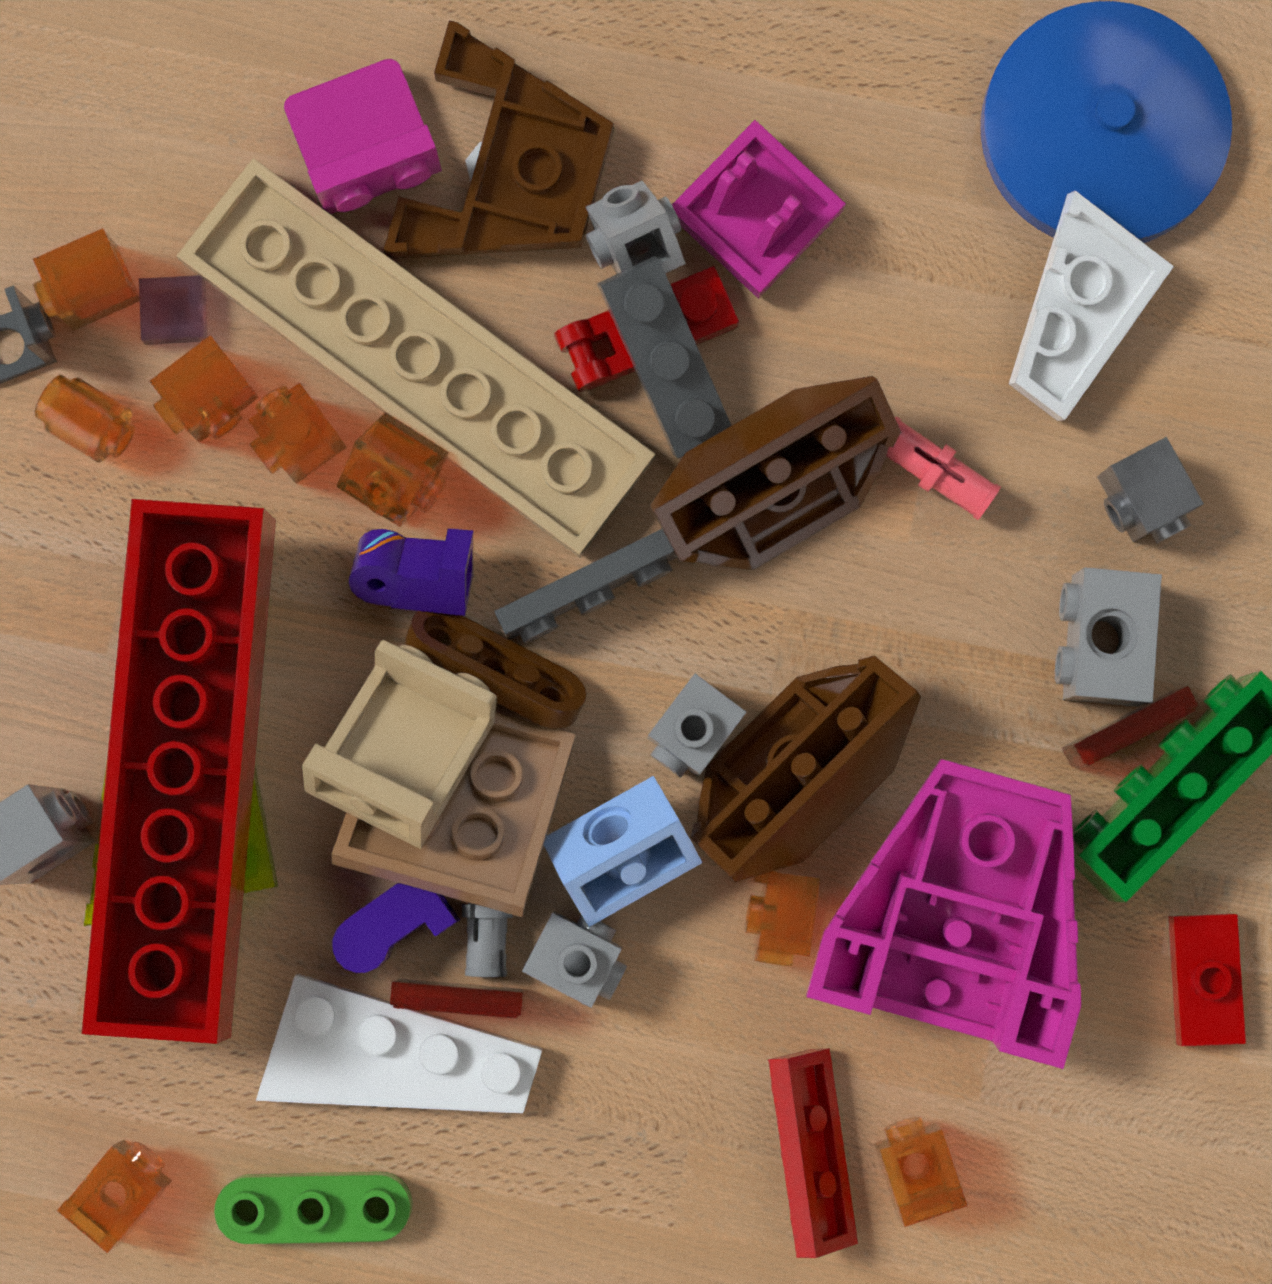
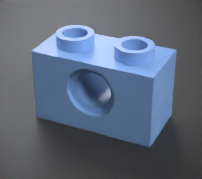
(621, 851)

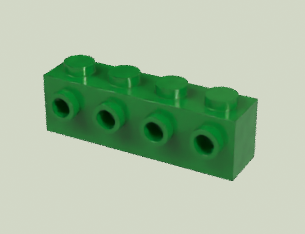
(1179, 791)

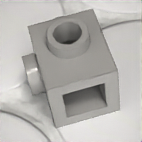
(577, 959)

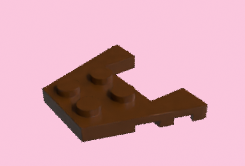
(531, 172)

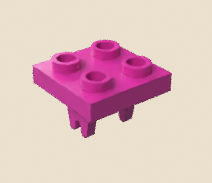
(757, 208)

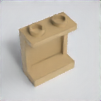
(402, 744)

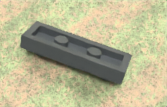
(664, 355)
(587, 587)

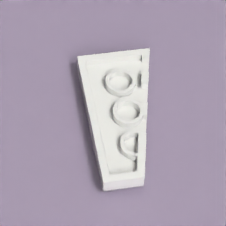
(366, 1053)

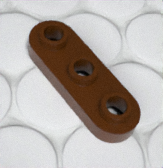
(513, 673)

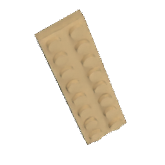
(416, 357)

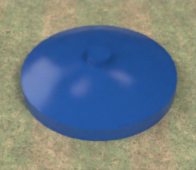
(1109, 109)

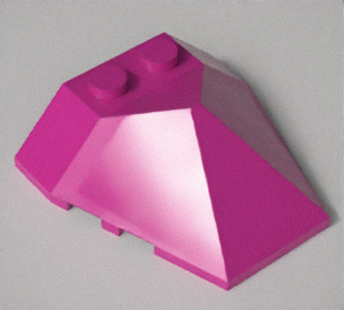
(966, 917)

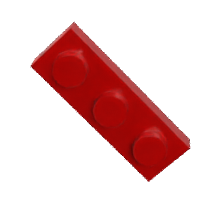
(813, 1153)

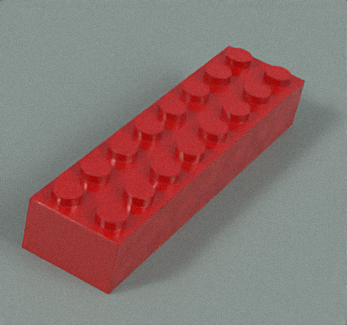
(179, 772)

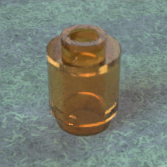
(85, 418)

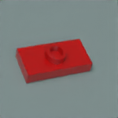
(1206, 979)

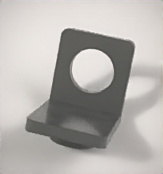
(36, 330)

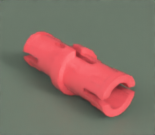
(942, 471)

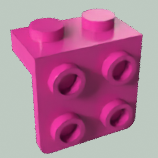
(362, 136)

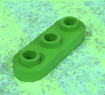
(343, 1202)

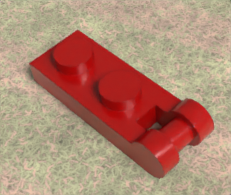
(701, 302)

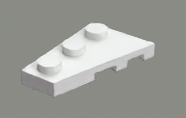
(1084, 305)

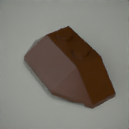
(777, 475)
(803, 767)

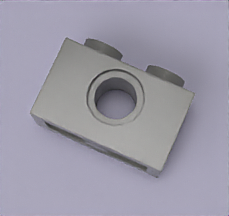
(1132, 607)
(40, 832)

